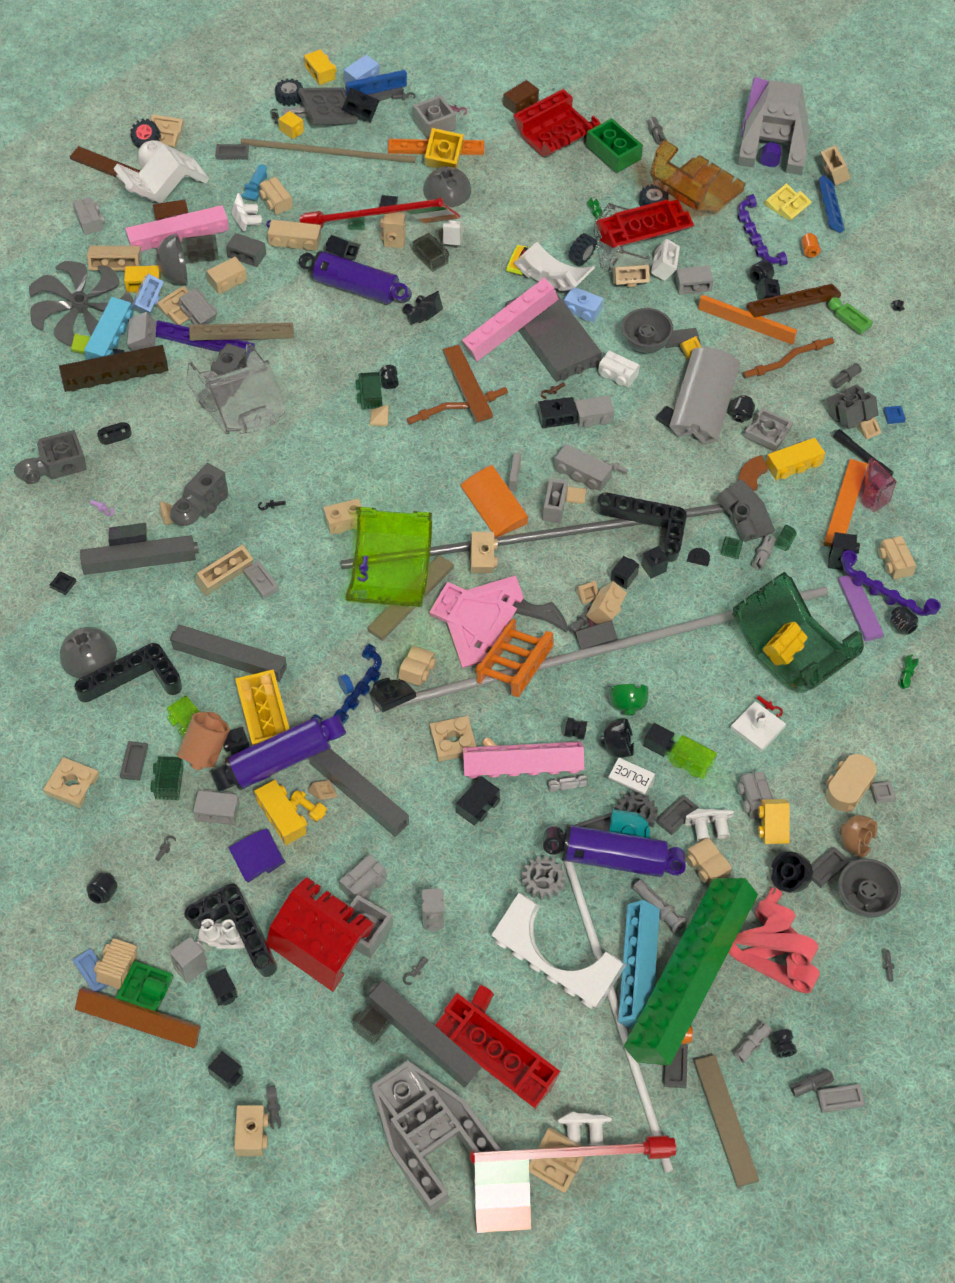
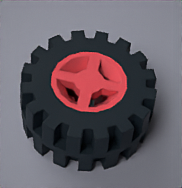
(142, 129)

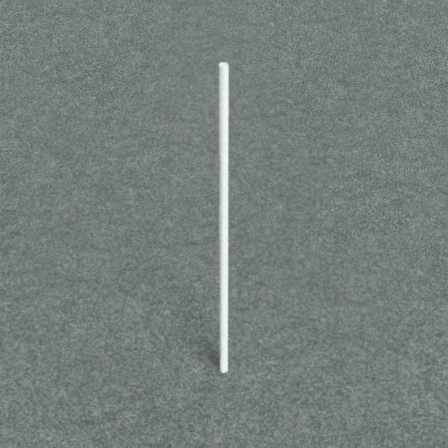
(666, 1163)

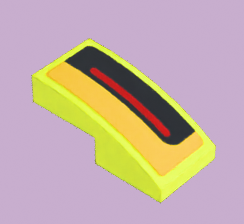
(519, 250)

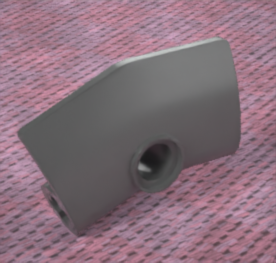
(755, 518)

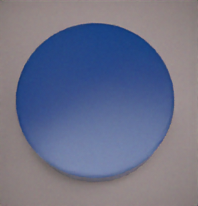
(345, 684)

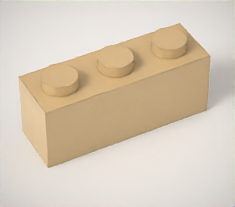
(294, 235)
(114, 256)
(223, 570)

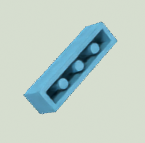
(109, 329)

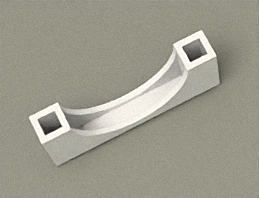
(517, 933)

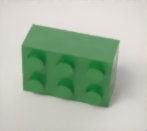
(614, 145)

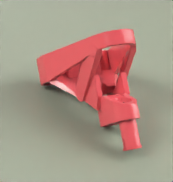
(776, 939)

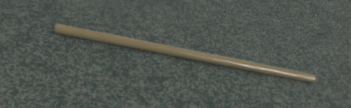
(326, 150)

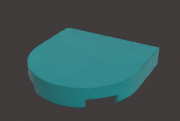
(629, 823)

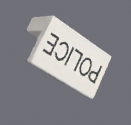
(632, 776)

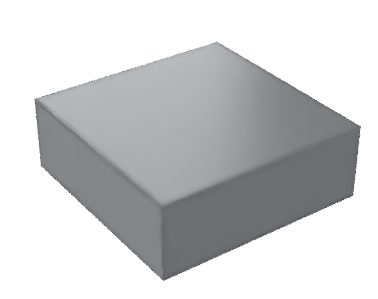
(883, 792)

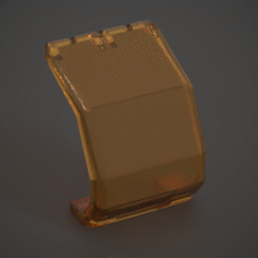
(694, 182)

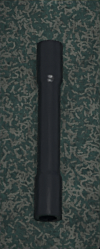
(847, 441)

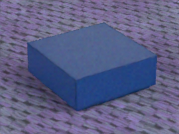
(894, 414)

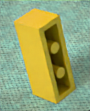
(795, 459)
(281, 812)

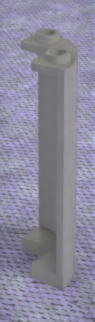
(705, 394)

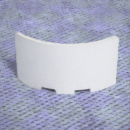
(540, 265)

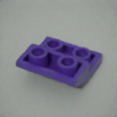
(256, 855)

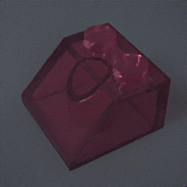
(877, 486)

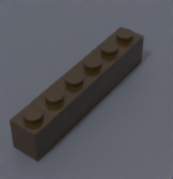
(113, 368)

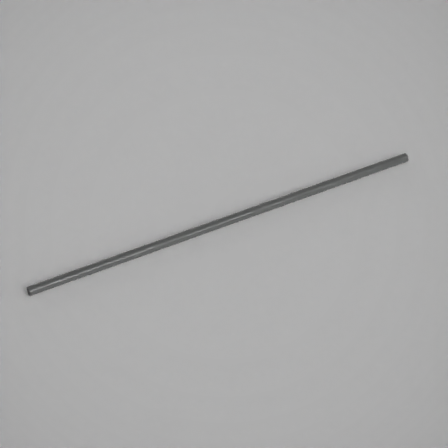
(557, 532)

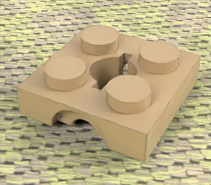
(455, 727)
(69, 771)

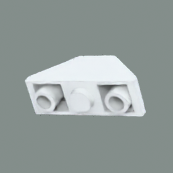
(453, 232)

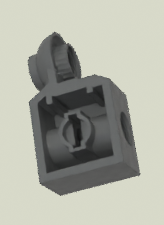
(229, 360)
(58, 457)
(200, 496)

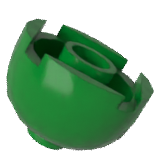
(629, 698)

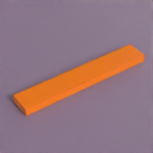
(419, 146)
(747, 320)
(846, 499)

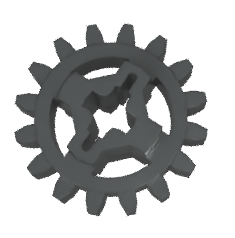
(639, 805)

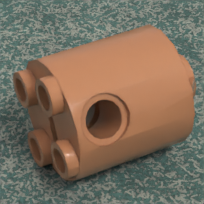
(203, 740)

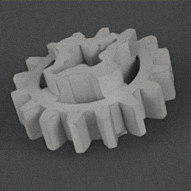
(543, 886)

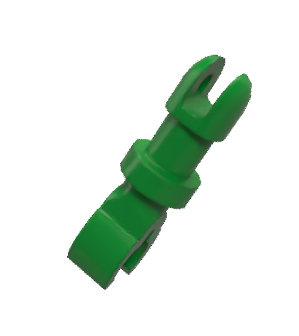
(594, 205)
(908, 671)

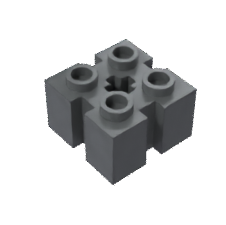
(852, 406)

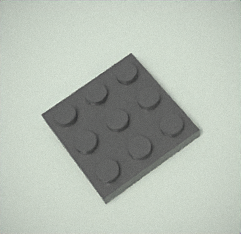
(326, 105)

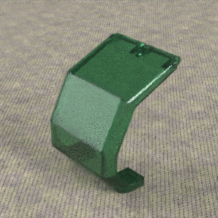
(780, 604)

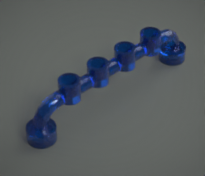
(362, 686)

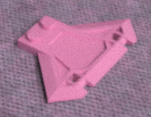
(477, 615)

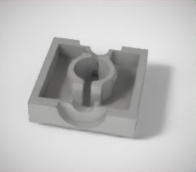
(769, 438)

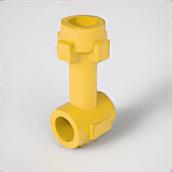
(316, 812)

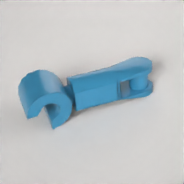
(253, 187)

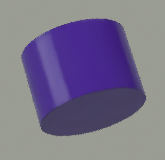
(770, 155)

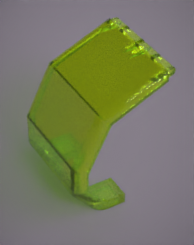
(397, 557)

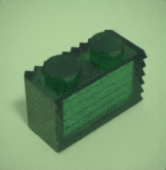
(370, 390)
(168, 778)

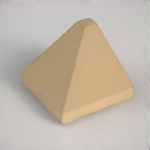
(380, 416)
(869, 428)
(322, 790)

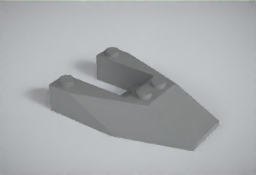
(781, 118)
(421, 1118)

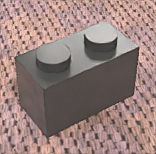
(246, 249)

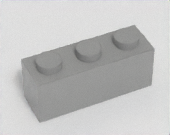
(583, 467)

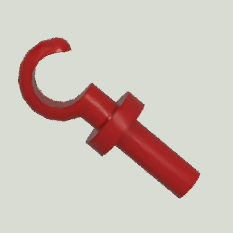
(769, 705)

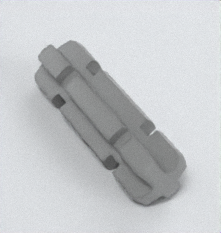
(567, 783)

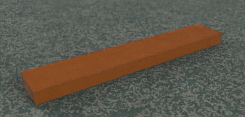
(467, 383)
(138, 1017)

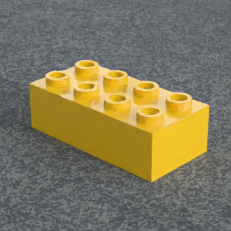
(261, 706)

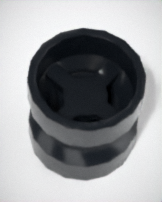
(389, 377)
(575, 728)
(784, 1043)

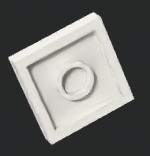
(758, 726)

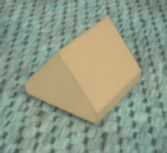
(576, 495)
(164, 510)
(587, 592)

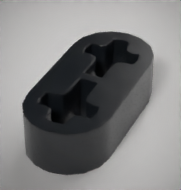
(114, 433)

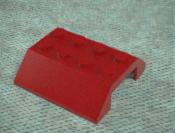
(552, 123)
(317, 933)

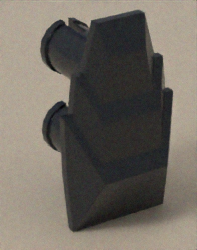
(425, 308)

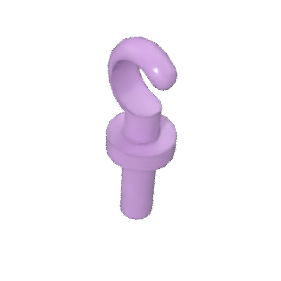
(102, 506)

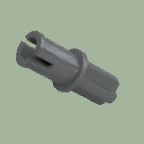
(656, 129)
(846, 375)
(811, 1083)

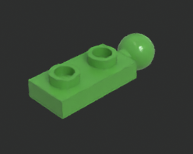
(850, 315)

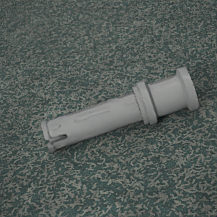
(667, 912)

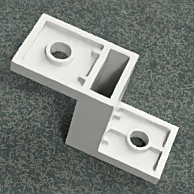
(161, 174)

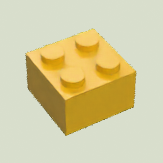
(444, 149)

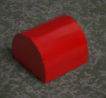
(482, 998)

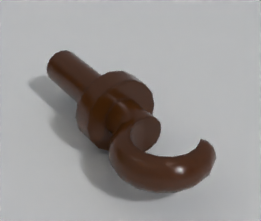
(553, 390)

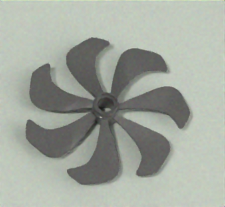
(77, 301)

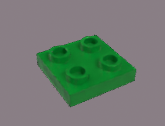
(145, 986)

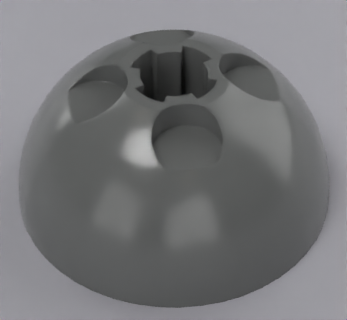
(448, 184)
(171, 260)
(647, 330)
(86, 651)
(876, 881)

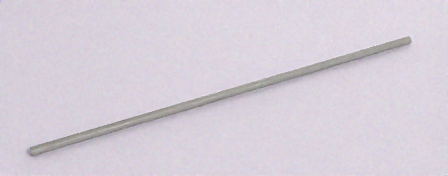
(595, 650)

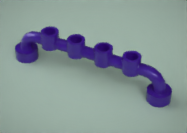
(755, 238)
(848, 560)

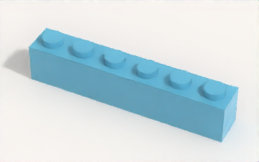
(640, 957)

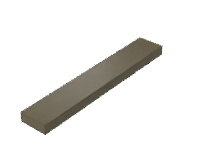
(241, 331)
(396, 614)
(726, 1121)

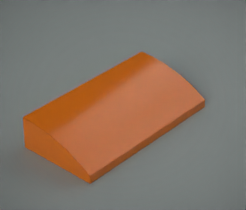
(494, 501)

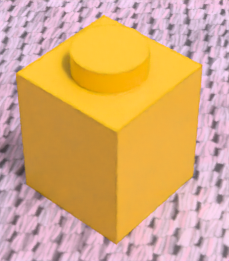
(291, 125)

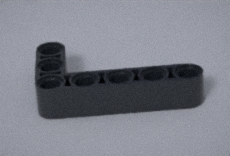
(648, 517)
(130, 671)
(234, 906)

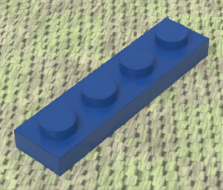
(378, 83)
(831, 204)

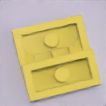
(787, 202)

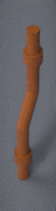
(815, 345)
(424, 414)

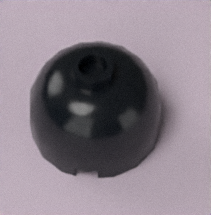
(618, 738)
(791, 872)

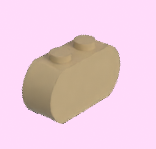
(850, 782)

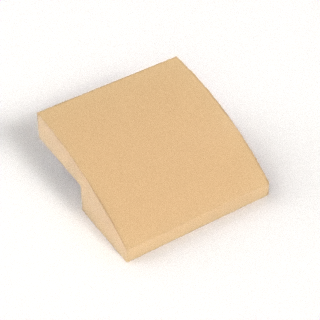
(169, 128)
(170, 307)
(556, 1171)

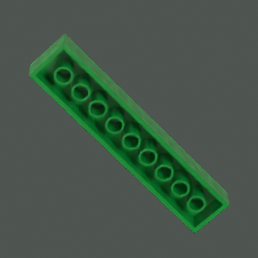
(691, 971)

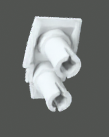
(240, 213)
(703, 816)
(220, 935)
(574, 1120)

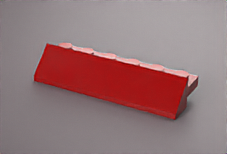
(643, 223)
(498, 1051)

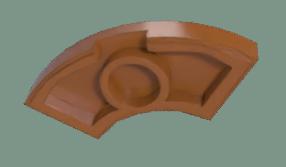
(752, 471)

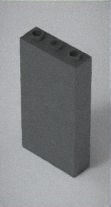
(560, 341)

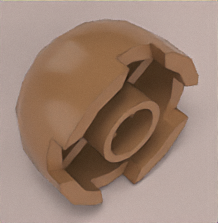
(858, 832)

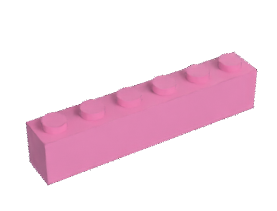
(187, 225)
(510, 319)
(523, 759)

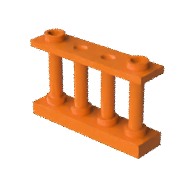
(525, 670)

